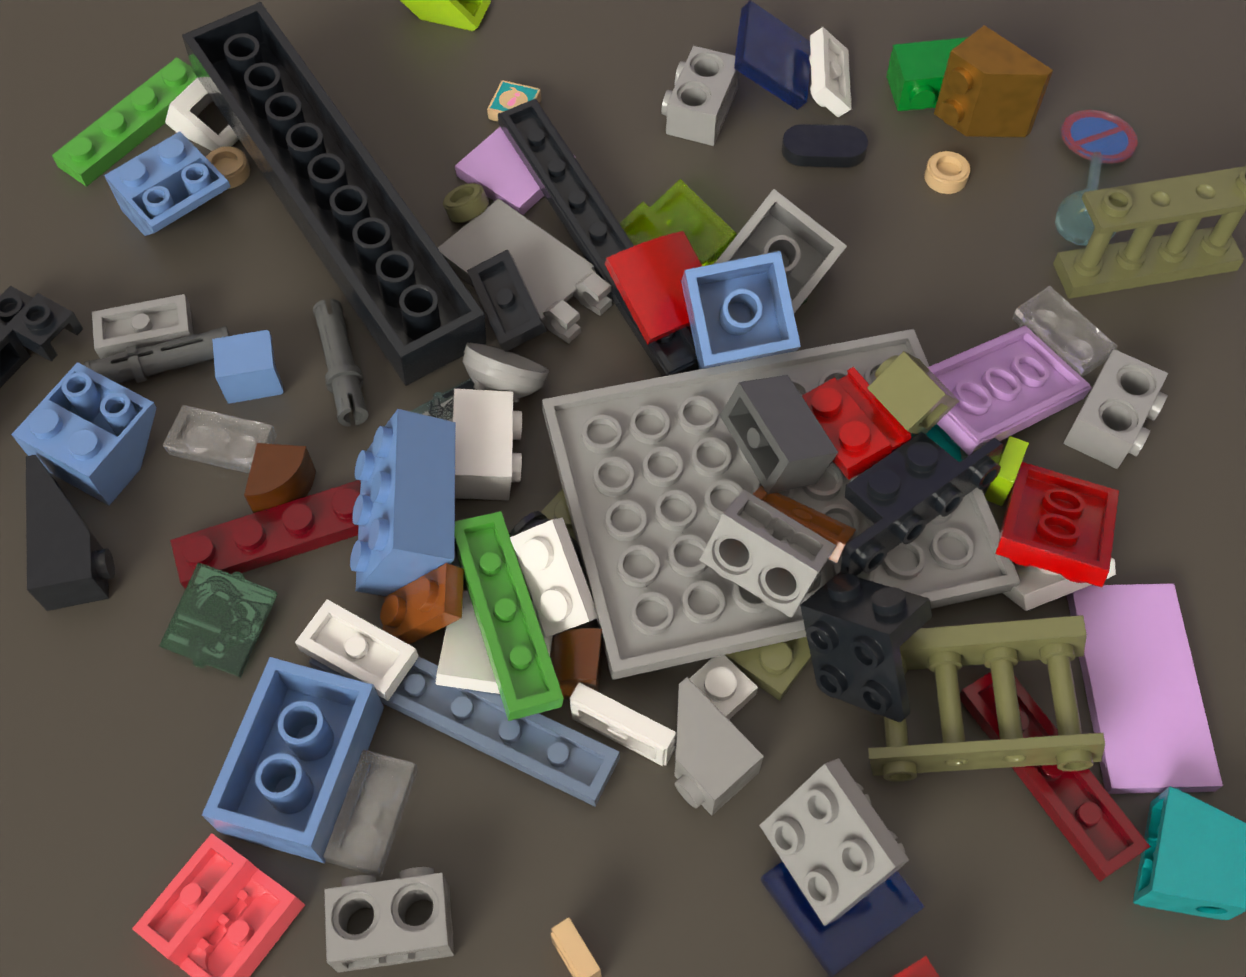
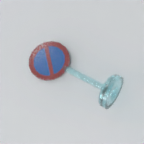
(1099, 139)

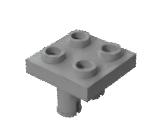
(833, 841)

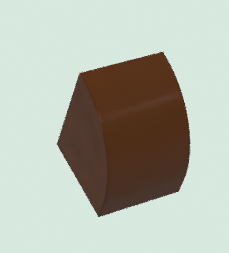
(278, 475)
(577, 659)

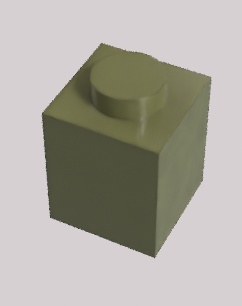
(911, 393)

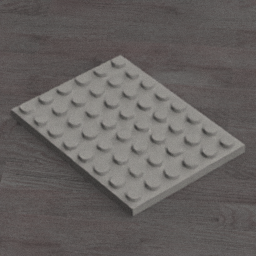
(657, 469)

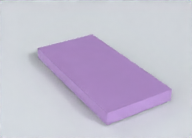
(1005, 388)
(1144, 690)

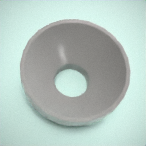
(503, 371)

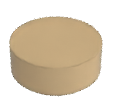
(231, 164)
(947, 172)

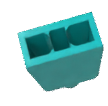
(1193, 858)

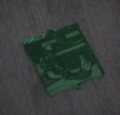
(219, 619)

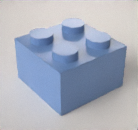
(740, 310)

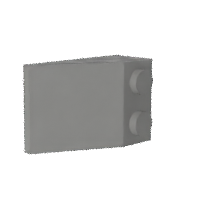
(804, 244)

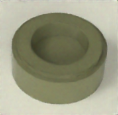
(465, 202)

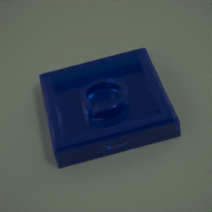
(773, 55)
(855, 931)

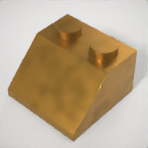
(991, 87)

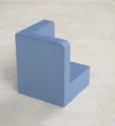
(246, 366)

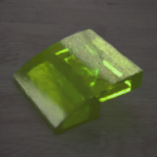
(681, 211)

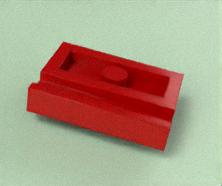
(855, 422)

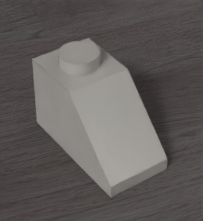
(710, 752)

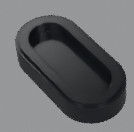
(824, 145)

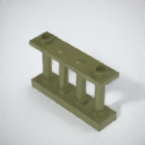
(1161, 258)
(1000, 648)

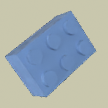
(404, 503)
(294, 759)

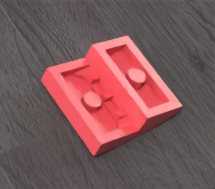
(218, 914)

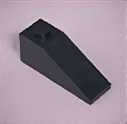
(62, 553)

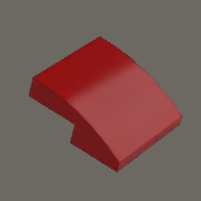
(651, 283)

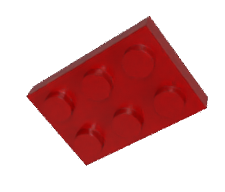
(1059, 525)

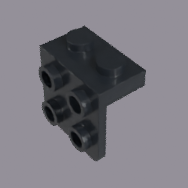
(857, 638)

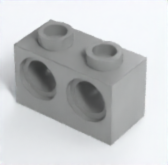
(701, 95)
(1117, 408)
(766, 553)
(389, 937)

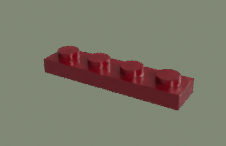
(270, 533)
(1070, 798)

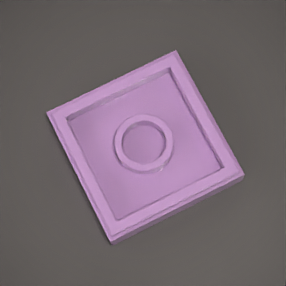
(500, 173)

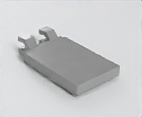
(546, 265)

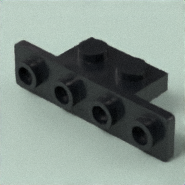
(909, 492)

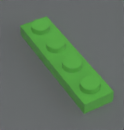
(124, 124)
(506, 617)

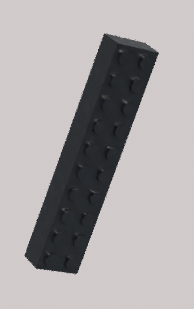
(336, 193)

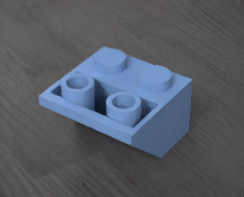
(165, 183)
(89, 432)

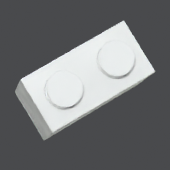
(485, 443)

